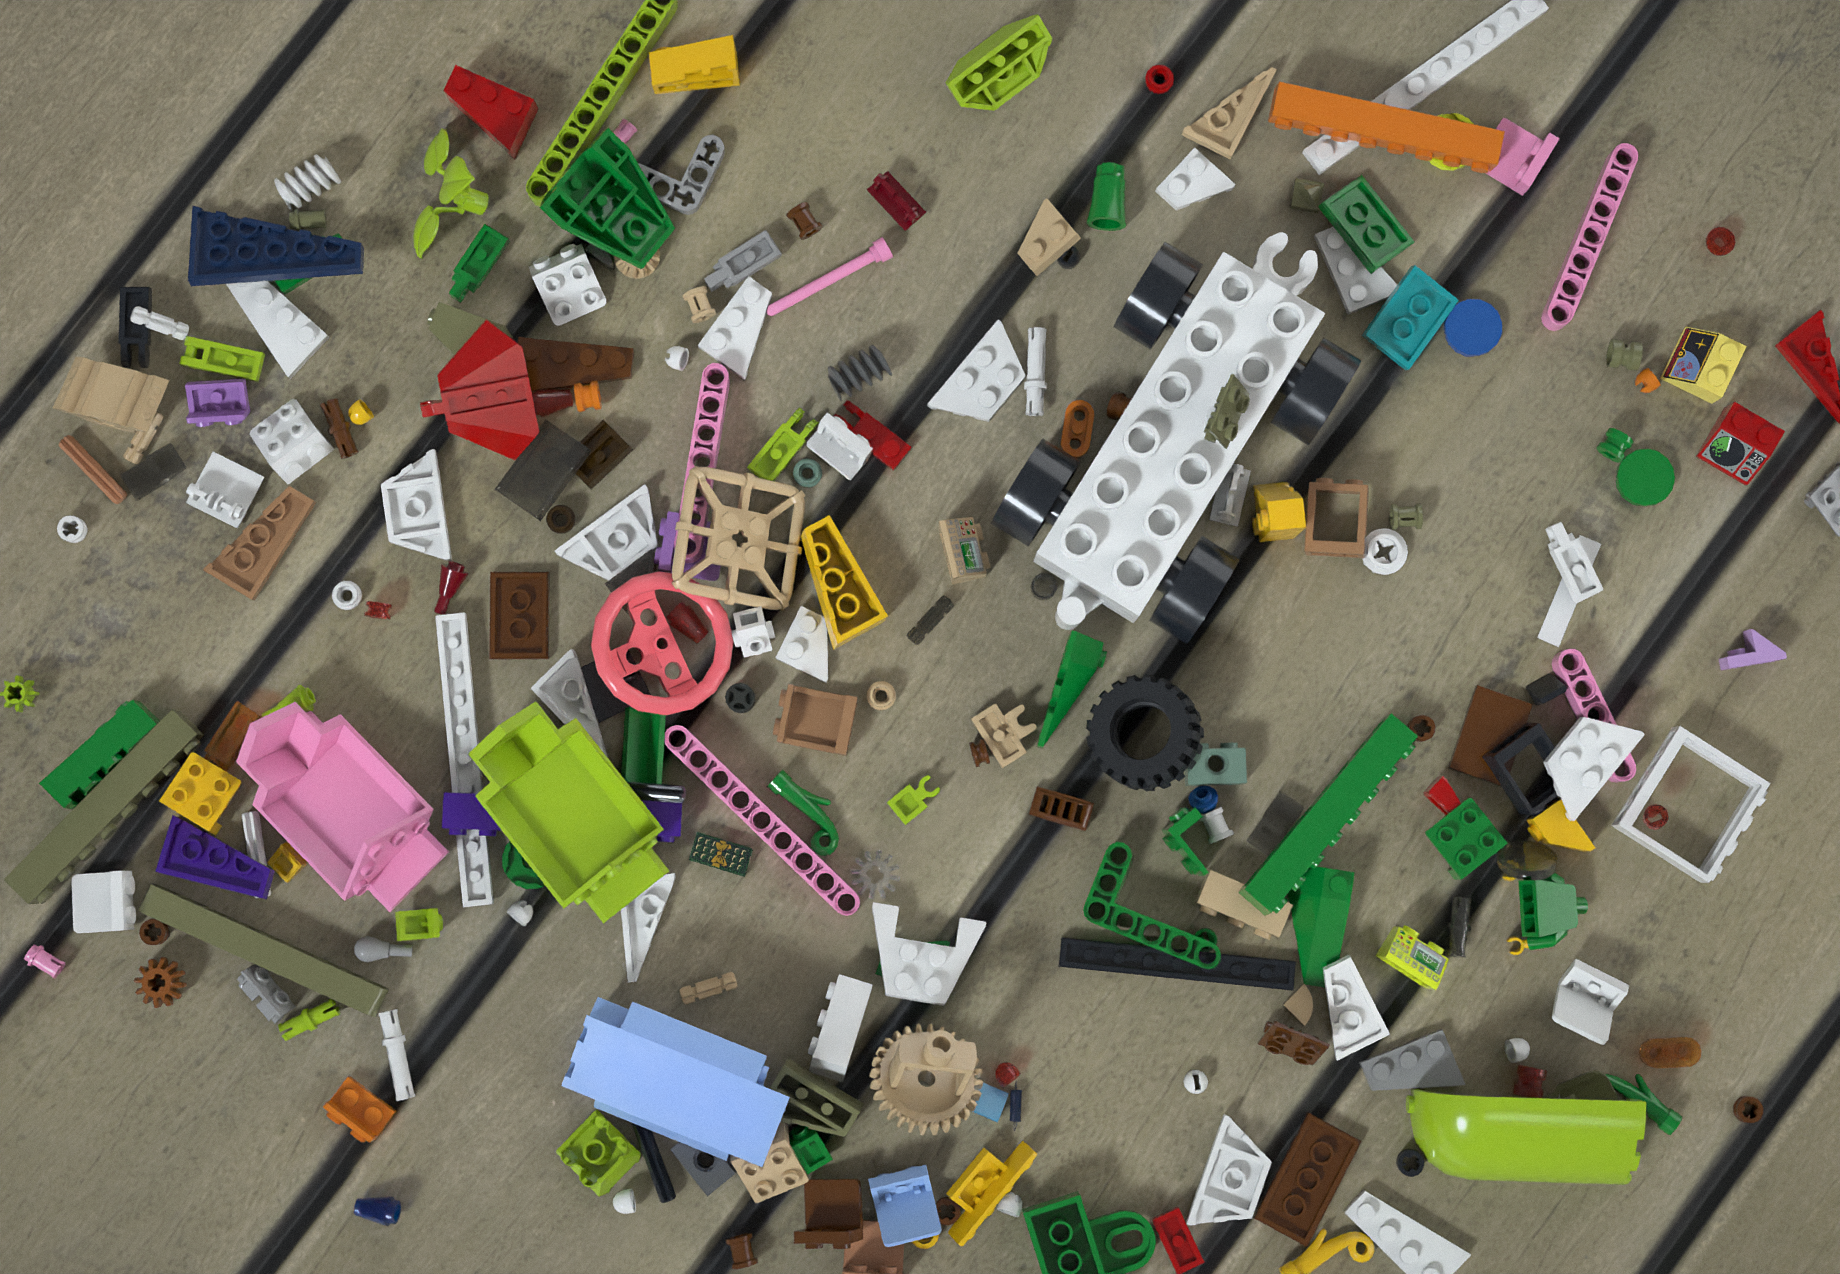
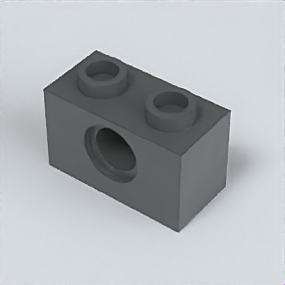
(707, 1177)

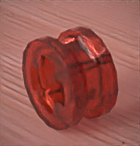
(378, 610)

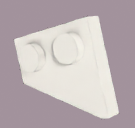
(1193, 181)

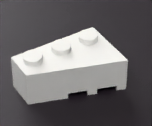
(839, 1027)

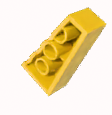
(841, 586)

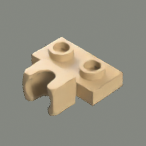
(1003, 733)

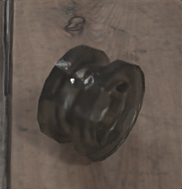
(1043, 577)

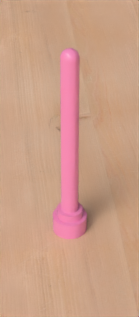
(877, 252)

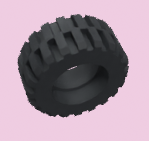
(1118, 706)

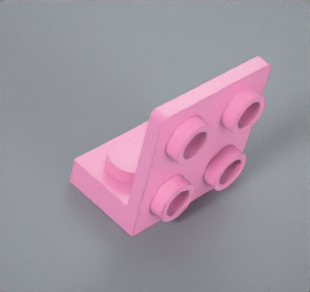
(1521, 156)

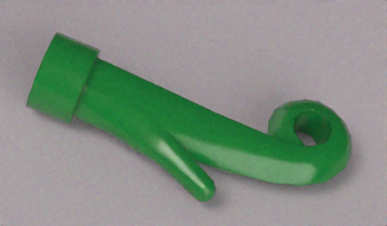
(807, 804)
(1664, 1117)

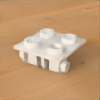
(224, 490)

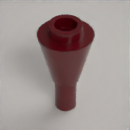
(451, 579)

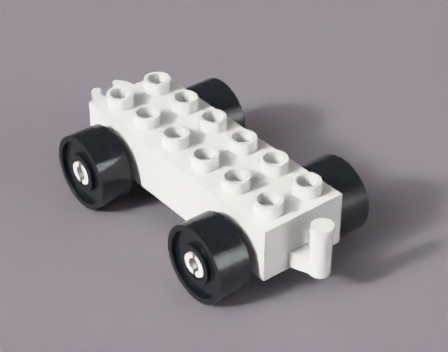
(1156, 470)

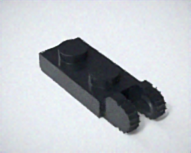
(131, 333)

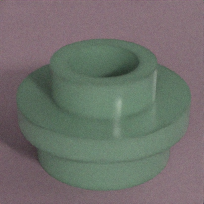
(807, 464)

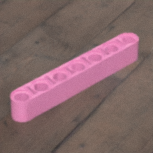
(1599, 227)
(707, 449)

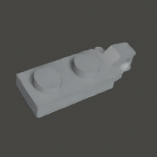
(743, 262)

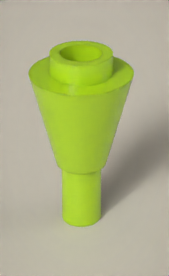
(302, 696)

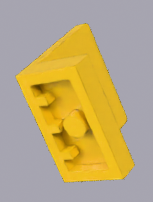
(201, 792)

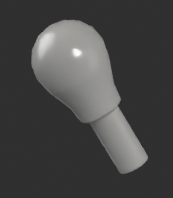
(372, 949)

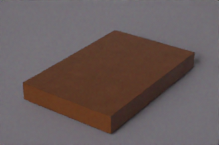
(519, 615)
(1487, 723)

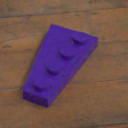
(207, 860)

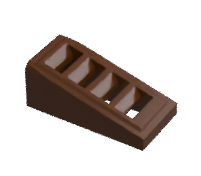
(1085, 814)

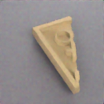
(1224, 125)

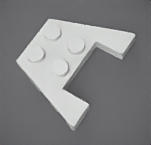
(919, 968)

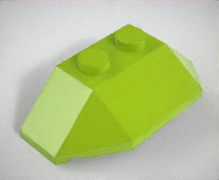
(1001, 65)

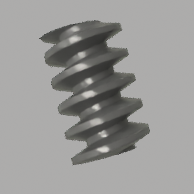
(858, 371)

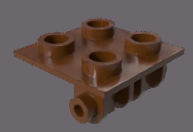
(1300, 1046)

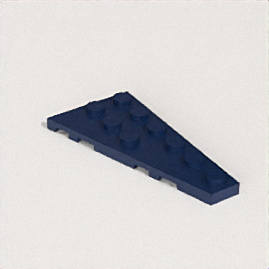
(255, 251)

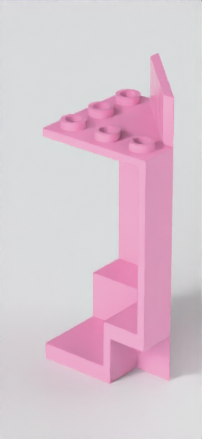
(340, 804)

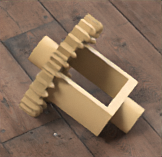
(929, 1058)

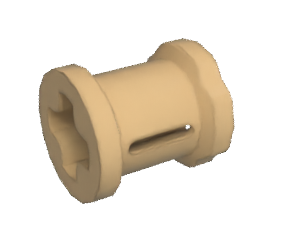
(699, 304)

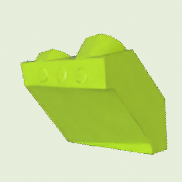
(598, 1153)

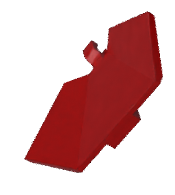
(487, 393)

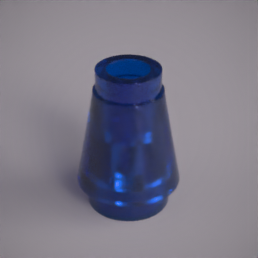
(378, 1209)

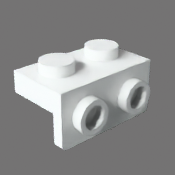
(840, 446)

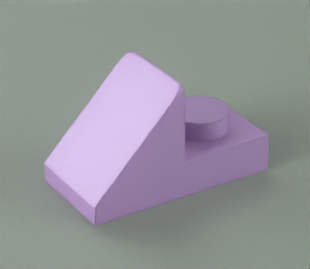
(1758, 651)

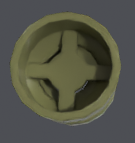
(1625, 355)

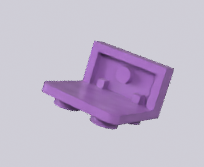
(665, 554)

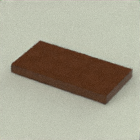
(1307, 1179)

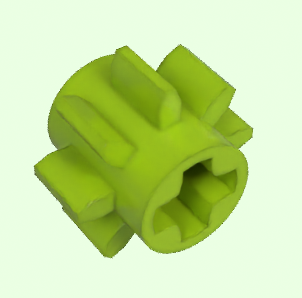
(27, 693)

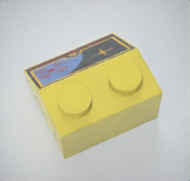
(1703, 363)

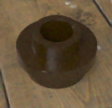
(558, 510)

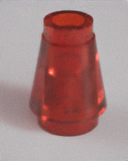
(551, 401)
(687, 622)

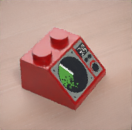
(1740, 443)

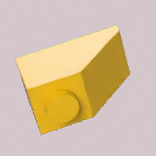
(1556, 830)

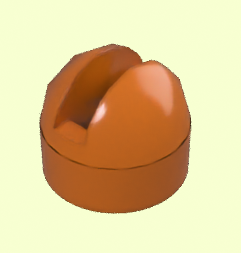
(1648, 379)

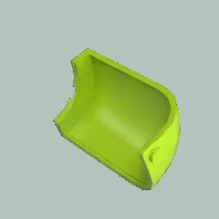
(1528, 1137)

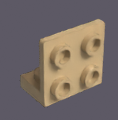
(779, 1172)

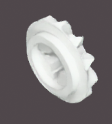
(1397, 555)

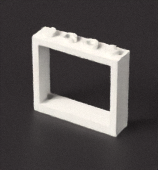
(1651, 777)

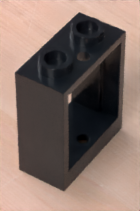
(1508, 748)

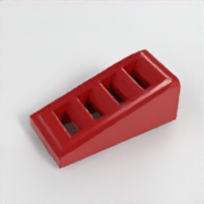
(1442, 795)

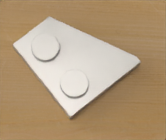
(807, 645)

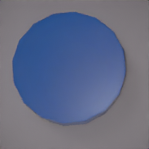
(1473, 327)

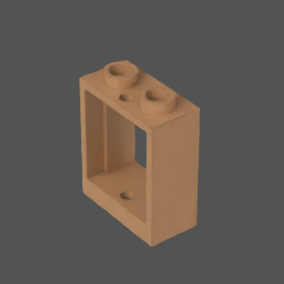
(1336, 548)

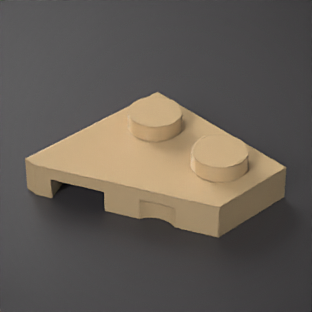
(1047, 238)

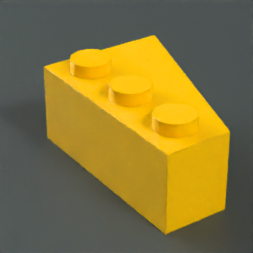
(695, 66)
(1278, 512)

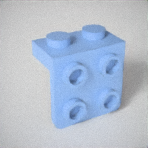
(905, 1206)

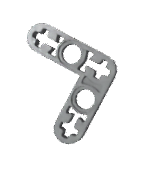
(688, 185)

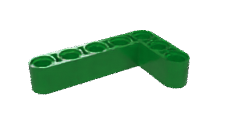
(1140, 921)

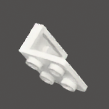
(567, 284)
(290, 441)
(103, 902)
(1587, 1001)

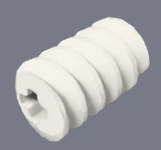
(307, 181)

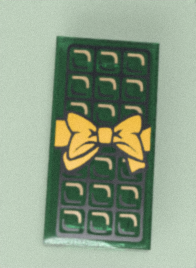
(721, 854)

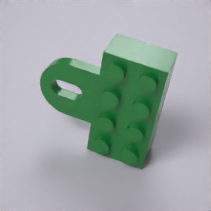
(1074, 1245)

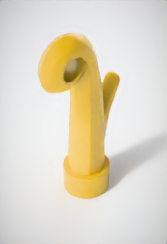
(1319, 1253)

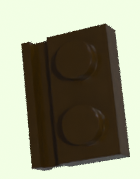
(606, 453)

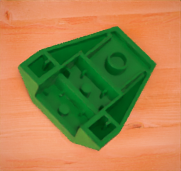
(609, 202)

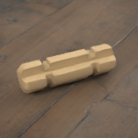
(142, 440)
(708, 988)

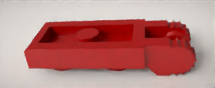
(885, 444)

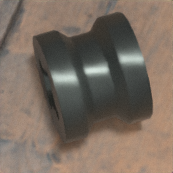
(737, 694)

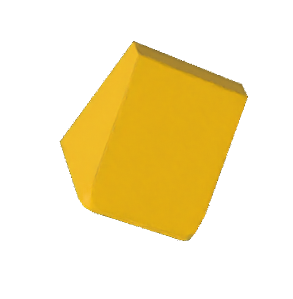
(287, 862)

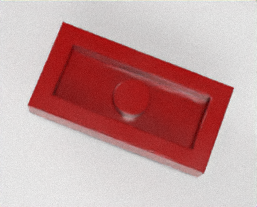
(1177, 1240)

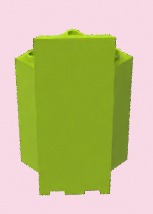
(568, 812)

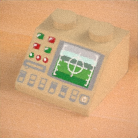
(962, 549)

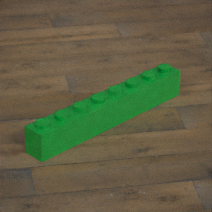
(1328, 814)

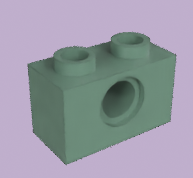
(1232, 771)

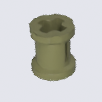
(1406, 516)

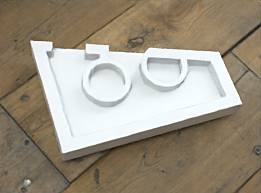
(1352, 279)
(737, 328)
(1351, 1009)

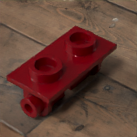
(896, 200)

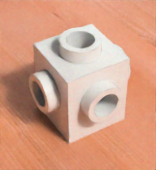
(752, 632)

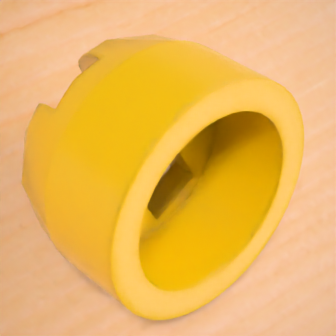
(360, 412)

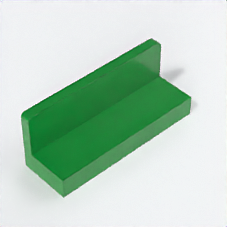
(643, 746)

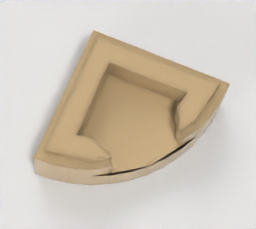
(1300, 1004)

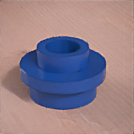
(1204, 799)

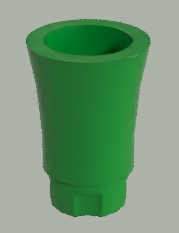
(1108, 198)

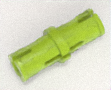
(309, 1019)

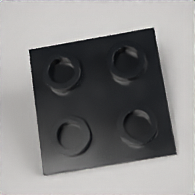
(602, 699)

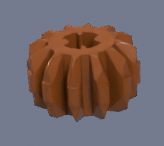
(154, 992)

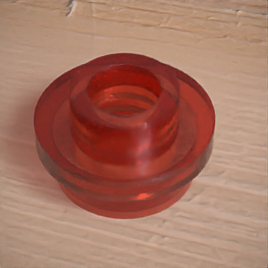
(1727, 237)

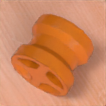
(587, 396)

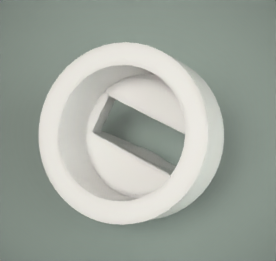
(678, 357)
(521, 912)
(1516, 1049)
(1189, 1081)
(625, 1201)
(1010, 1204)

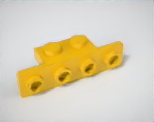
(984, 1186)

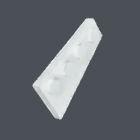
(1403, 1239)

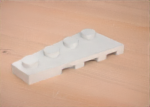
(280, 324)

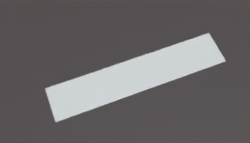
(1563, 604)

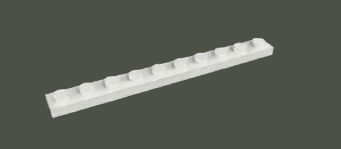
(1437, 71)
(461, 739)

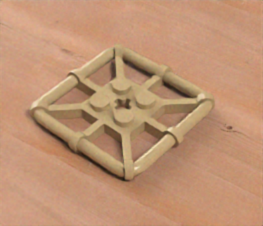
(723, 550)

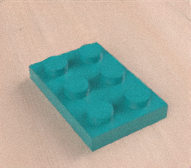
(1410, 317)

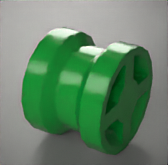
(1615, 445)

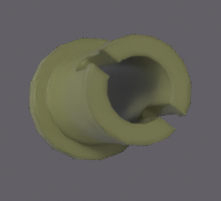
(307, 219)

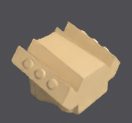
(111, 395)

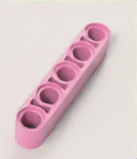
(1592, 698)

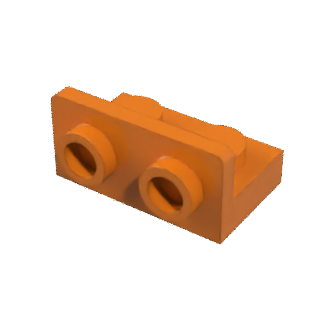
(359, 1110)

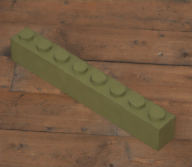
(104, 807)

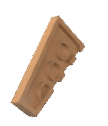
(257, 551)

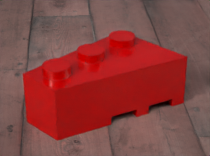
(493, 107)

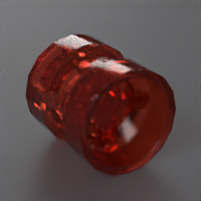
(1530, 1081)

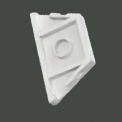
(982, 379)
(417, 509)
(615, 537)
(1587, 760)
(1230, 1178)

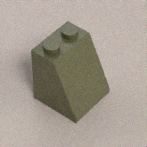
(455, 326)

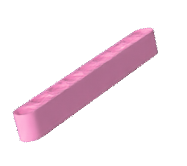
(749, 813)

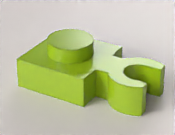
(910, 802)

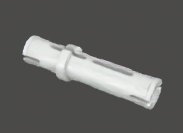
(1036, 371)
(396, 1054)

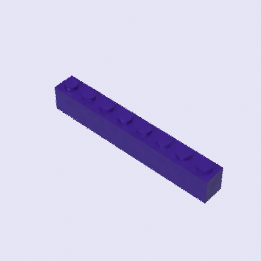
(466, 813)

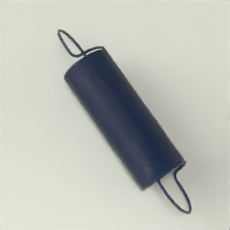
(1015, 1105)

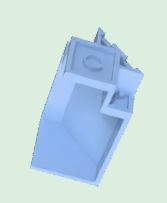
(676, 1081)

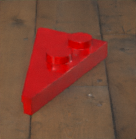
(1811, 357)

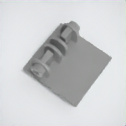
(1827, 498)

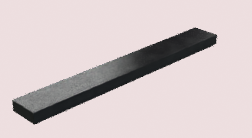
(1152, 962)

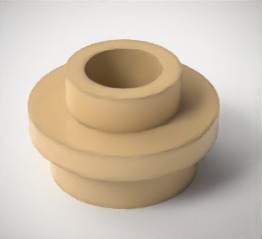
(881, 686)

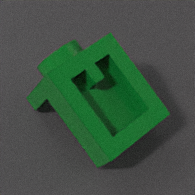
(809, 1148)

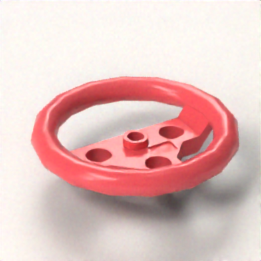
(613, 665)

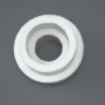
(338, 591)

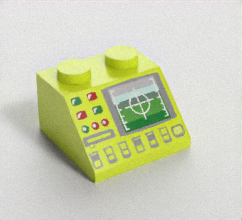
(1413, 957)

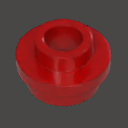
(1163, 71)

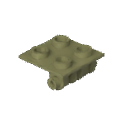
(1232, 402)

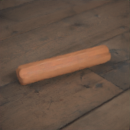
(93, 469)

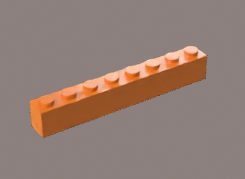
(1385, 127)

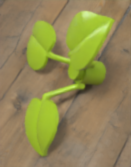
(454, 188)

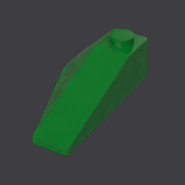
(1077, 666)
(1320, 919)

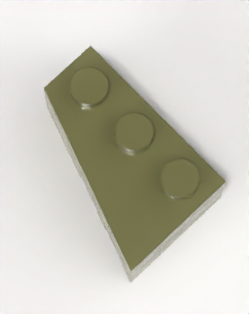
(815, 1101)

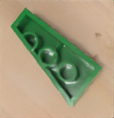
(99, 754)

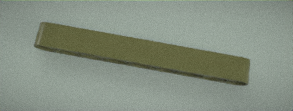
(263, 949)

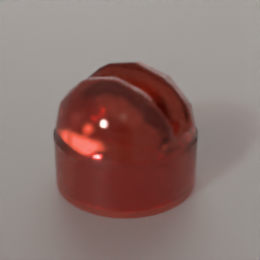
(1653, 811)
(1006, 1073)

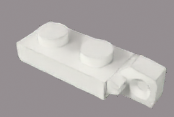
(1573, 563)

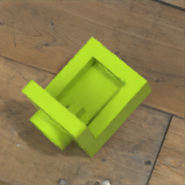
(418, 924)

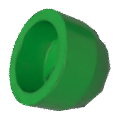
(1211, 935)

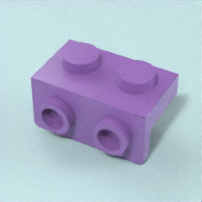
(217, 402)

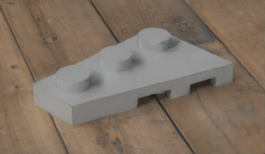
(1414, 1065)

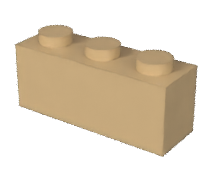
(1222, 896)

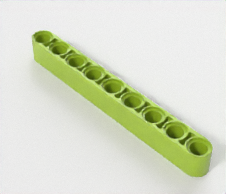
(602, 82)

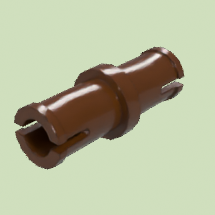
(339, 428)

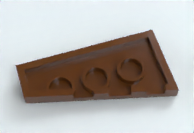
(563, 363)

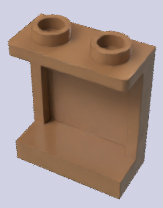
(815, 719)

